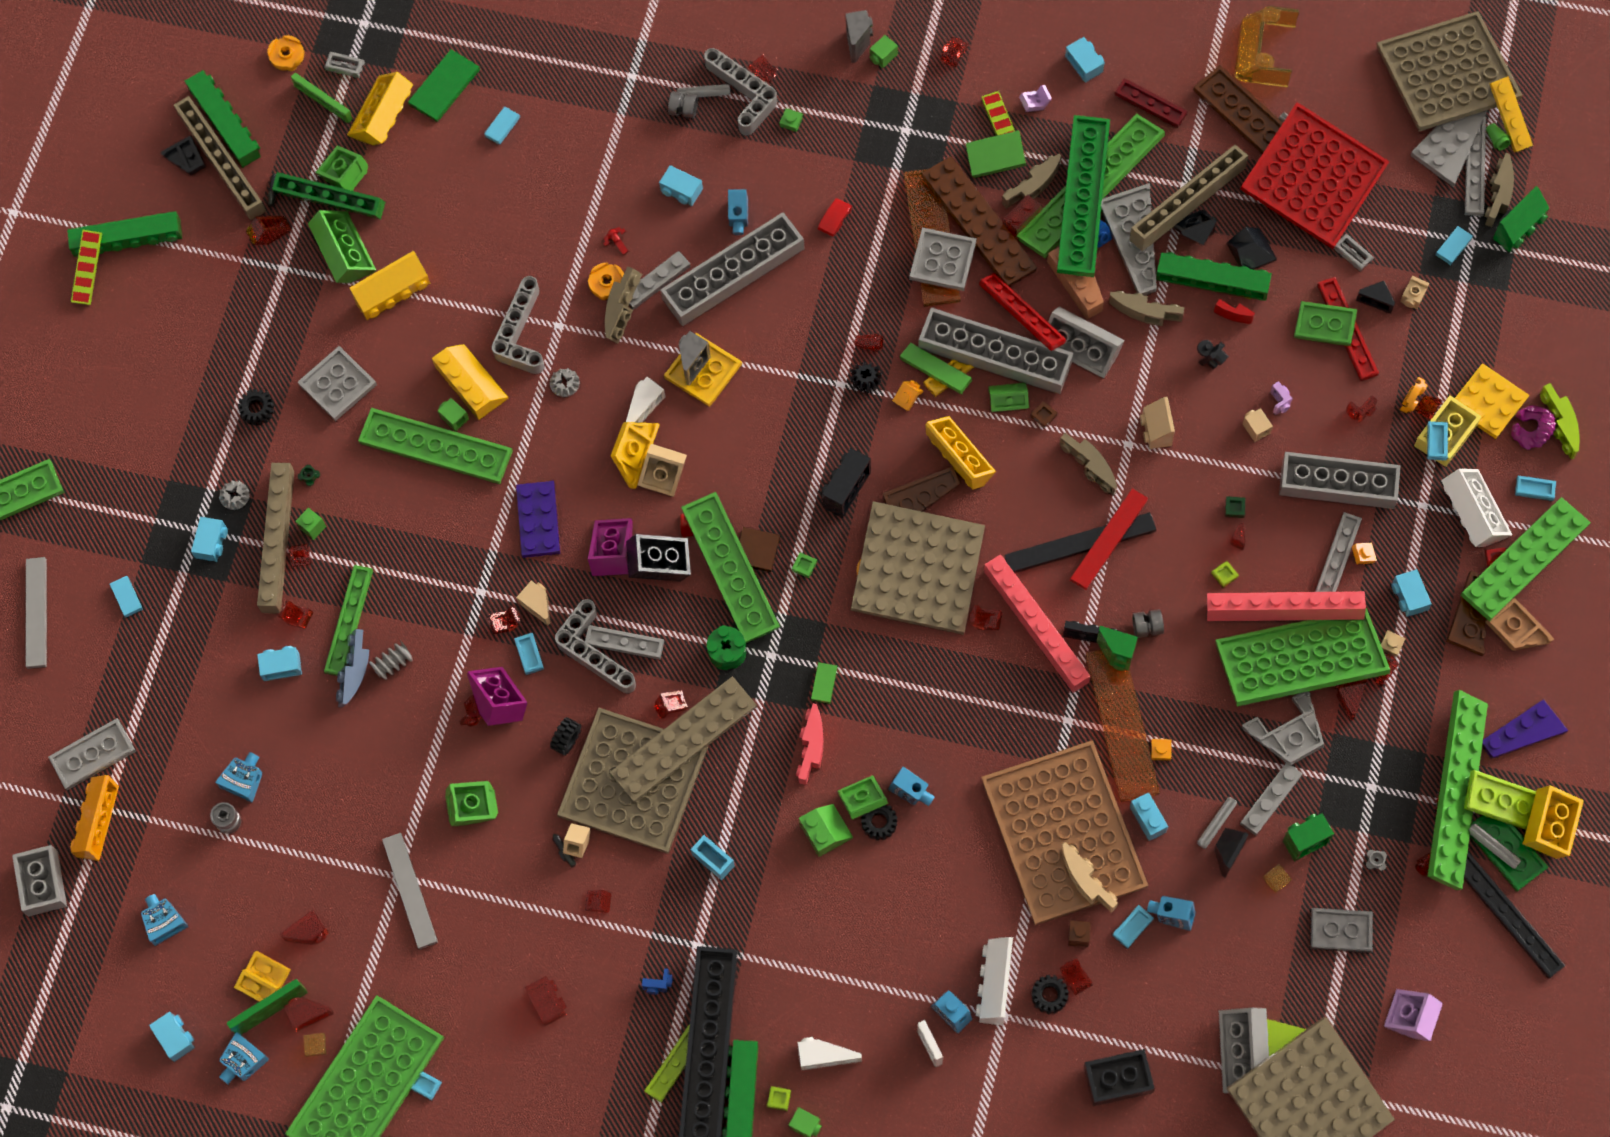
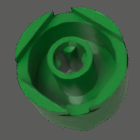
(726, 637)

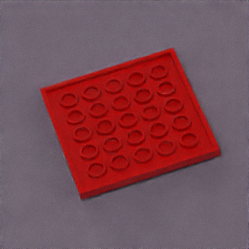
(1314, 175)

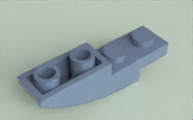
(352, 675)

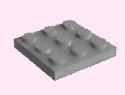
(943, 259)
(337, 383)

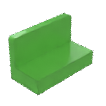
(1008, 397)

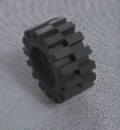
(260, 416)
(565, 736)
(883, 832)
(1055, 983)

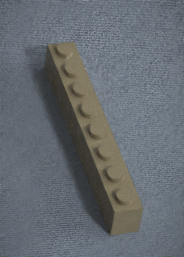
(219, 158)
(1188, 198)
(275, 538)

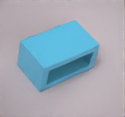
(1085, 59)
(680, 186)
(209, 539)
(1411, 593)
(279, 663)
(1148, 816)
(712, 857)
(172, 1036)

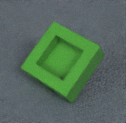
(791, 119)
(804, 565)

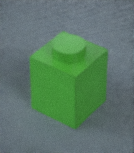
(883, 51)
(453, 414)
(310, 523)
(805, 1123)

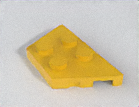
(632, 449)

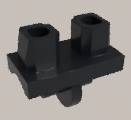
(1212, 354)

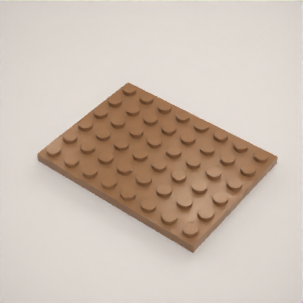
(1055, 803)

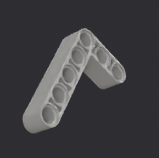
(744, 86)
(516, 328)
(590, 652)

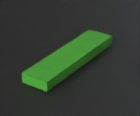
(321, 97)
(935, 368)

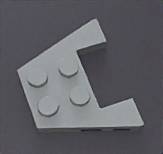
(1293, 739)

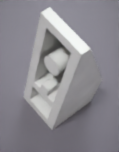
(644, 400)
(823, 1054)

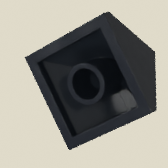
(1197, 226)
(1251, 248)
(1228, 848)

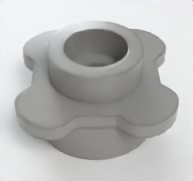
(1380, 855)

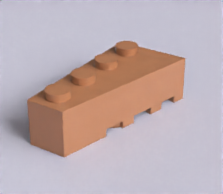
(1081, 289)

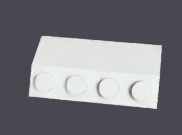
(1476, 507)
(995, 980)

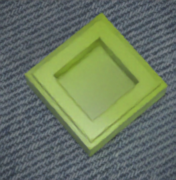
(1225, 574)
(779, 1098)

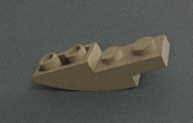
(1038, 180)
(1502, 189)
(1136, 307)
(617, 308)
(1096, 466)

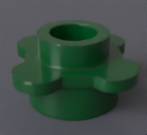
(308, 469)

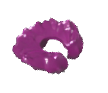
(1545, 427)

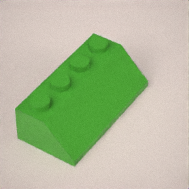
(341, 246)

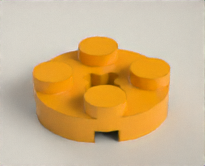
(281, 45)
(596, 278)
(1410, 400)

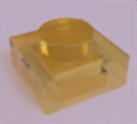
(1277, 878)
(315, 1044)

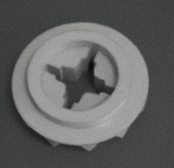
(572, 384)
(237, 501)

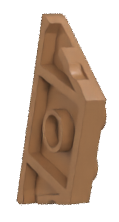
(1518, 627)

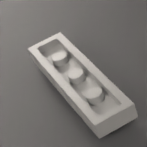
(659, 278)
(624, 642)
(1271, 799)

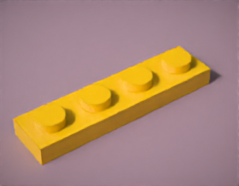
(1511, 114)

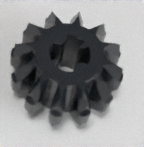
(872, 379)

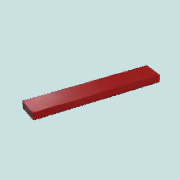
(1022, 312)
(1358, 350)
(1109, 539)

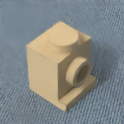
(1414, 292)

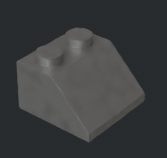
(858, 33)
(694, 355)

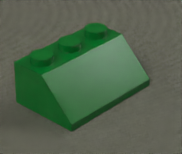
(1522, 220)

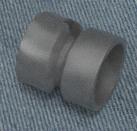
(682, 104)
(1148, 623)
(225, 818)

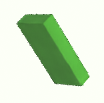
(824, 683)

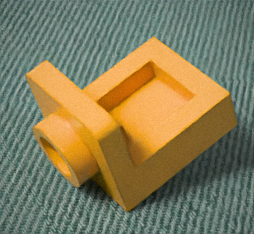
(907, 394)

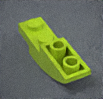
(1566, 422)

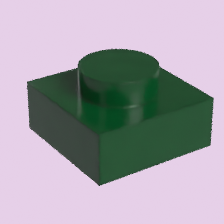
(1235, 507)

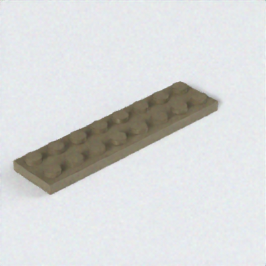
(683, 739)

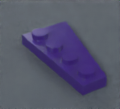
(1530, 727)

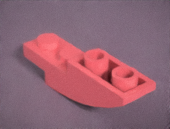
(813, 738)

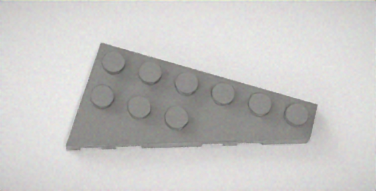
(1449, 146)
(1121, 214)

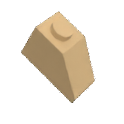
(535, 601)

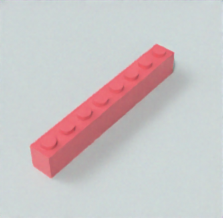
(1286, 606)
(1037, 623)

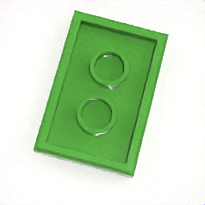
(996, 154)
(1325, 323)

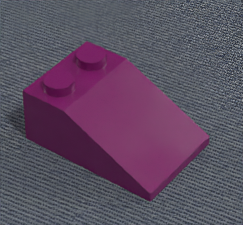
(609, 548)
(497, 696)

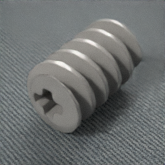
(391, 661)

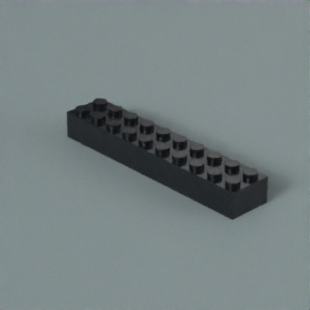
(708, 1042)

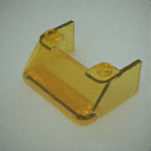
(1250, 62)

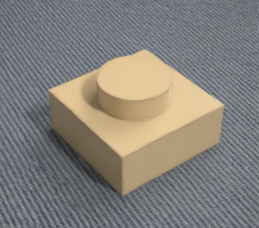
(1392, 643)

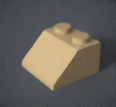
(1158, 424)
(662, 470)

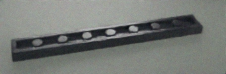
(1072, 545)
(1511, 918)

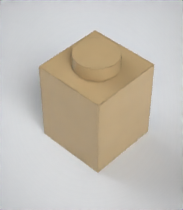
(1257, 424)
(576, 840)

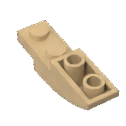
(1081, 872)

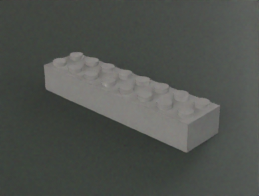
(732, 269)
(995, 350)

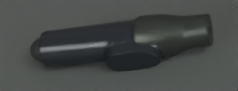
(272, 194)
(560, 844)

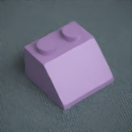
(1413, 1014)

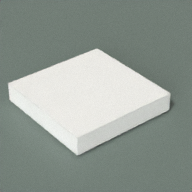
(930, 1044)

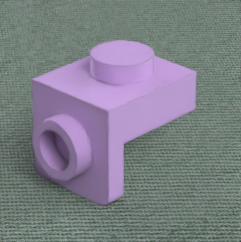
(1035, 100)
(1282, 396)

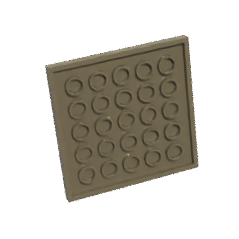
(1446, 70)
(918, 568)
(601, 803)
(1310, 1090)

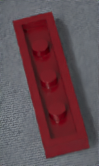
(1150, 103)

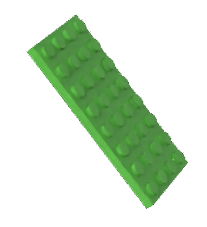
(1300, 658)
(368, 1076)

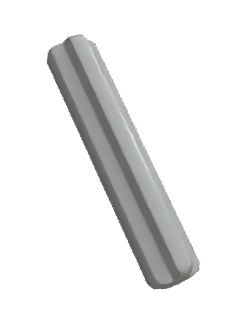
(706, 91)
(1217, 822)
(1494, 846)

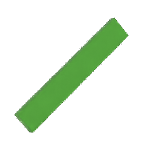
(348, 618)

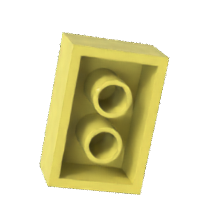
(1460, 426)

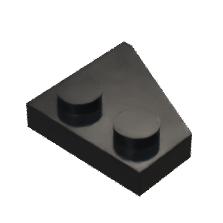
(185, 155)

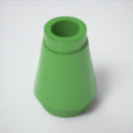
(1498, 137)

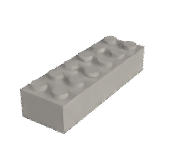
(1339, 480)

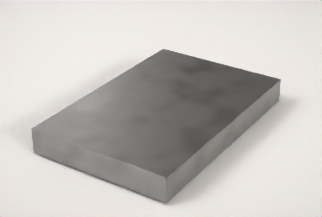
(1341, 930)

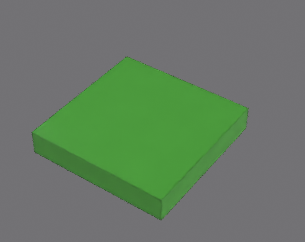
(862, 797)

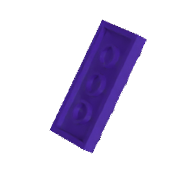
(538, 519)

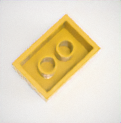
(1553, 822)

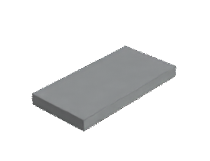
(92, 754)

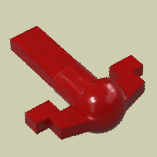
(612, 234)

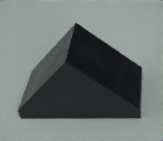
(1377, 297)

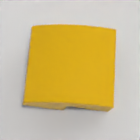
(261, 977)

